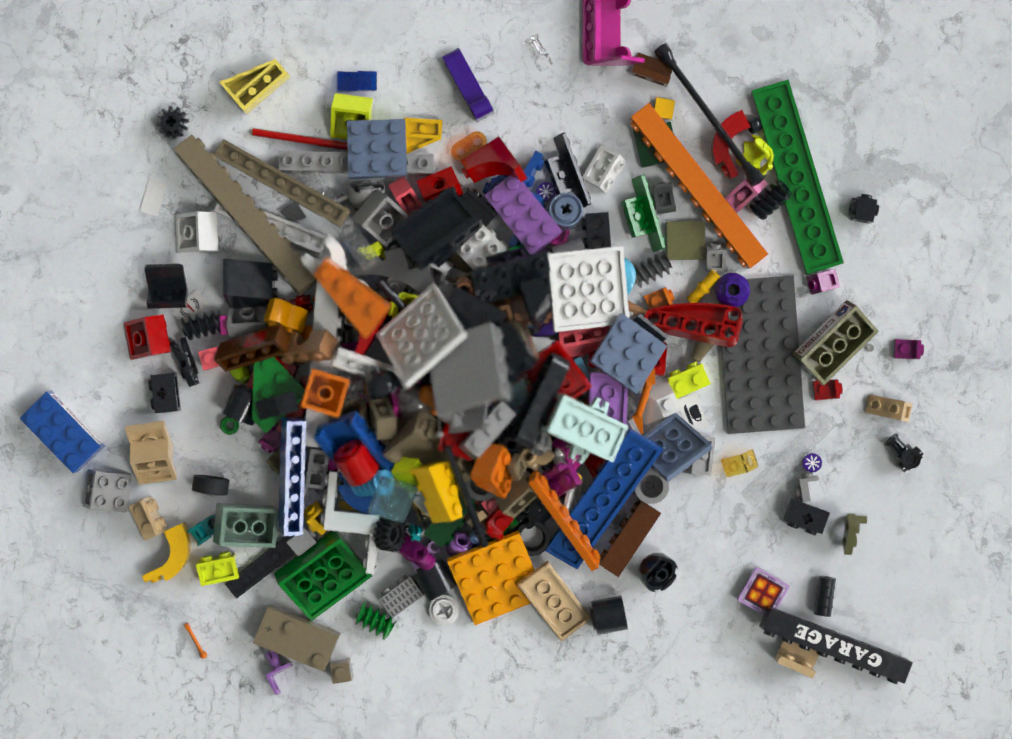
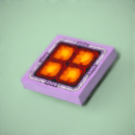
(762, 590)

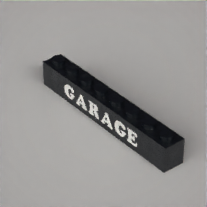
(835, 644)

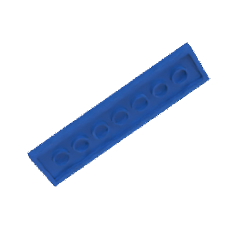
(607, 494)

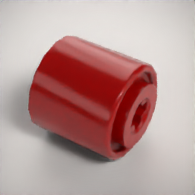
(355, 463)

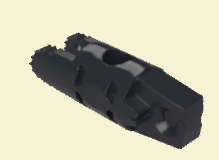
(188, 371)

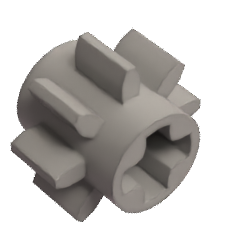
(541, 444)

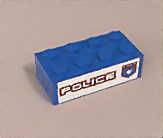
(62, 431)

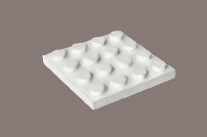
(587, 288)
(421, 335)

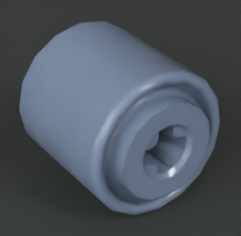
(569, 220)

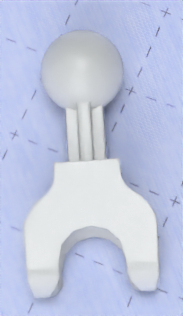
(334, 251)

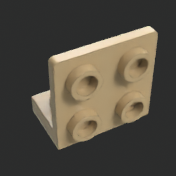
(148, 518)
(797, 658)

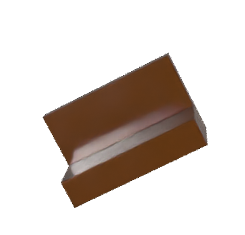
(652, 70)

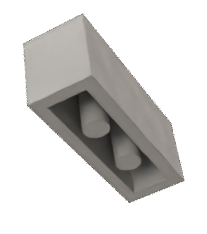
(479, 440)

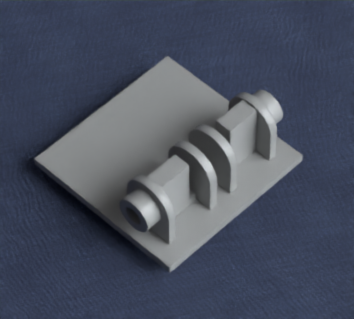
(469, 419)

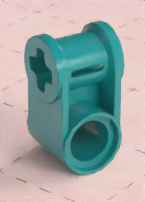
(203, 530)

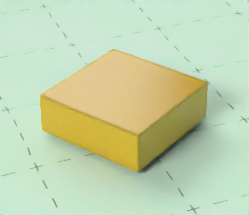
(664, 108)

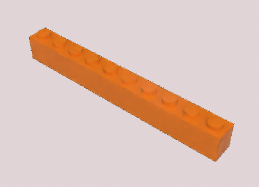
(698, 186)

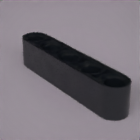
(540, 400)

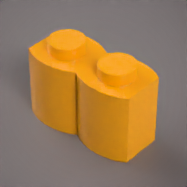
(289, 315)

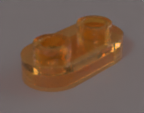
(468, 145)

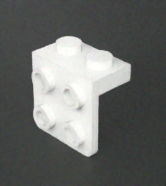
(479, 246)

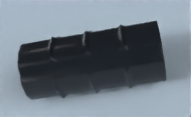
(824, 596)

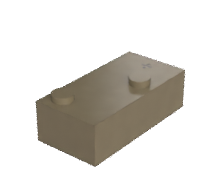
(296, 638)

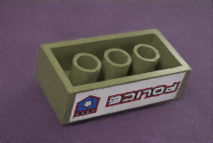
(835, 342)

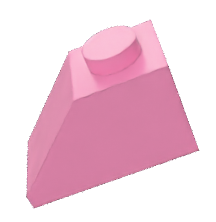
(744, 194)

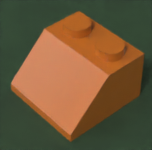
(325, 392)

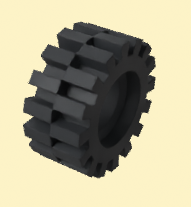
(389, 535)

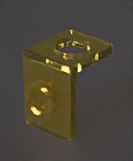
(739, 463)

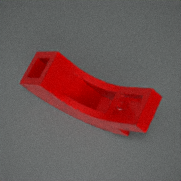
(732, 125)

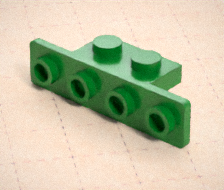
(642, 216)

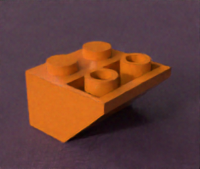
(492, 472)

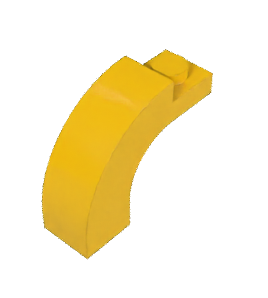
(179, 554)

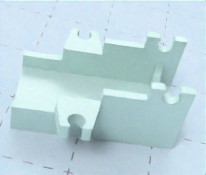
(586, 428)

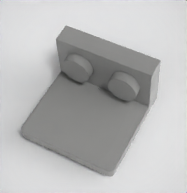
(107, 491)

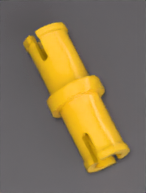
(703, 287)

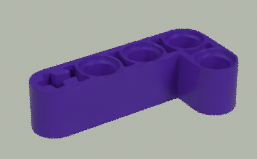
(468, 85)

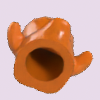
(426, 396)

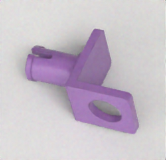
(277, 667)

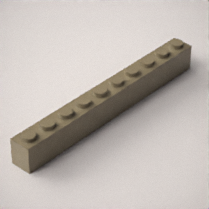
(245, 214)

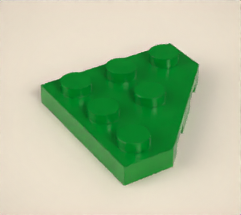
(269, 381)

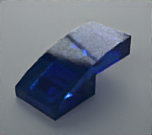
(356, 81)

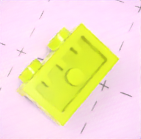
(688, 380)
(217, 568)

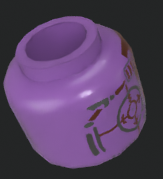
(459, 544)

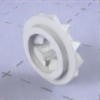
(443, 619)

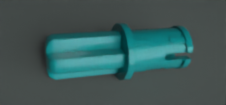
(415, 532)

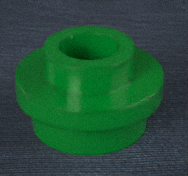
(223, 425)

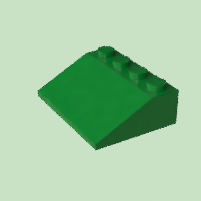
(322, 575)

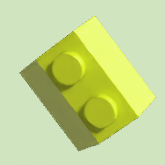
(348, 108)

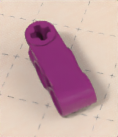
(417, 553)

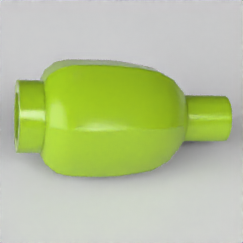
(241, 374)

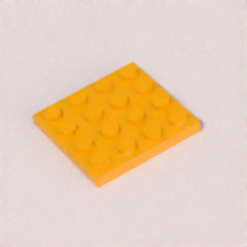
(491, 575)

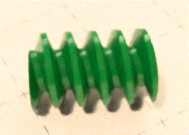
(374, 621)

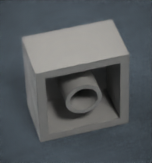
(379, 216)

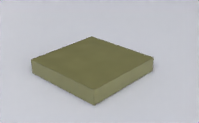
(686, 240)

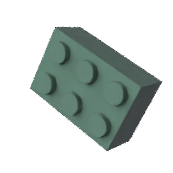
(245, 525)

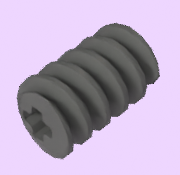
(652, 269)

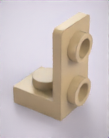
(889, 408)

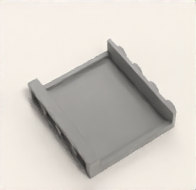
(471, 373)

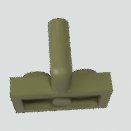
(852, 527)

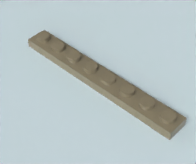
(282, 183)

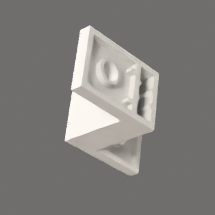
(349, 520)

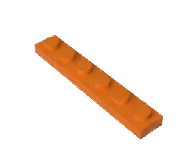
(564, 520)

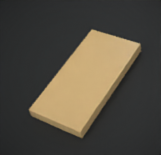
(554, 600)

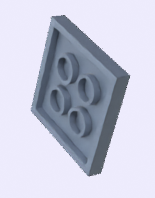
(377, 149)
(628, 353)
(680, 446)

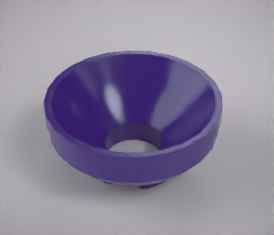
(723, 295)

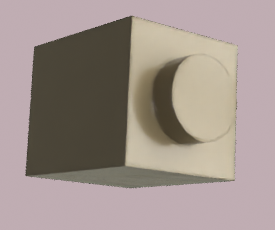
(341, 671)

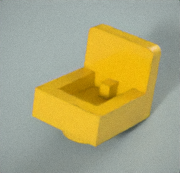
(311, 516)

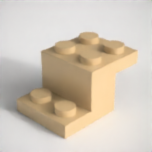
(151, 452)

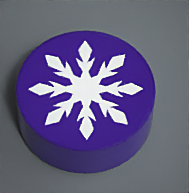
(546, 191)
(812, 462)

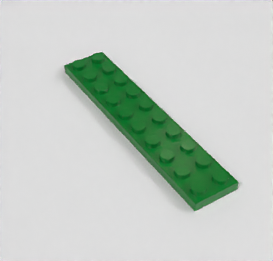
(797, 170)

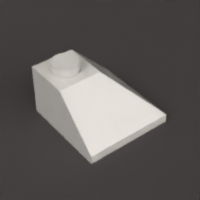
(660, 402)

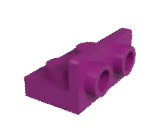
(562, 478)

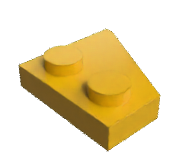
(422, 132)

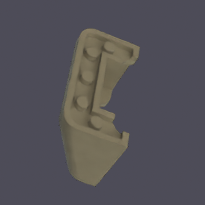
(420, 442)

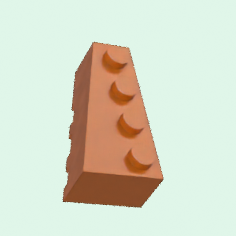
(354, 298)

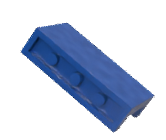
(347, 428)

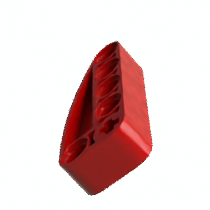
(703, 317)

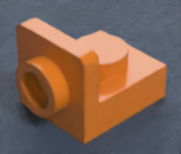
(659, 298)

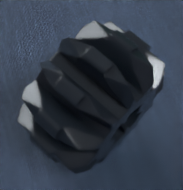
(167, 118)
(504, 439)

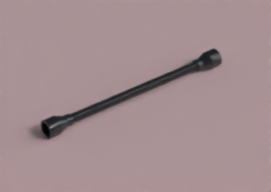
(752, 174)

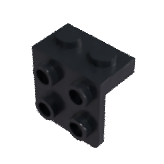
(166, 286)

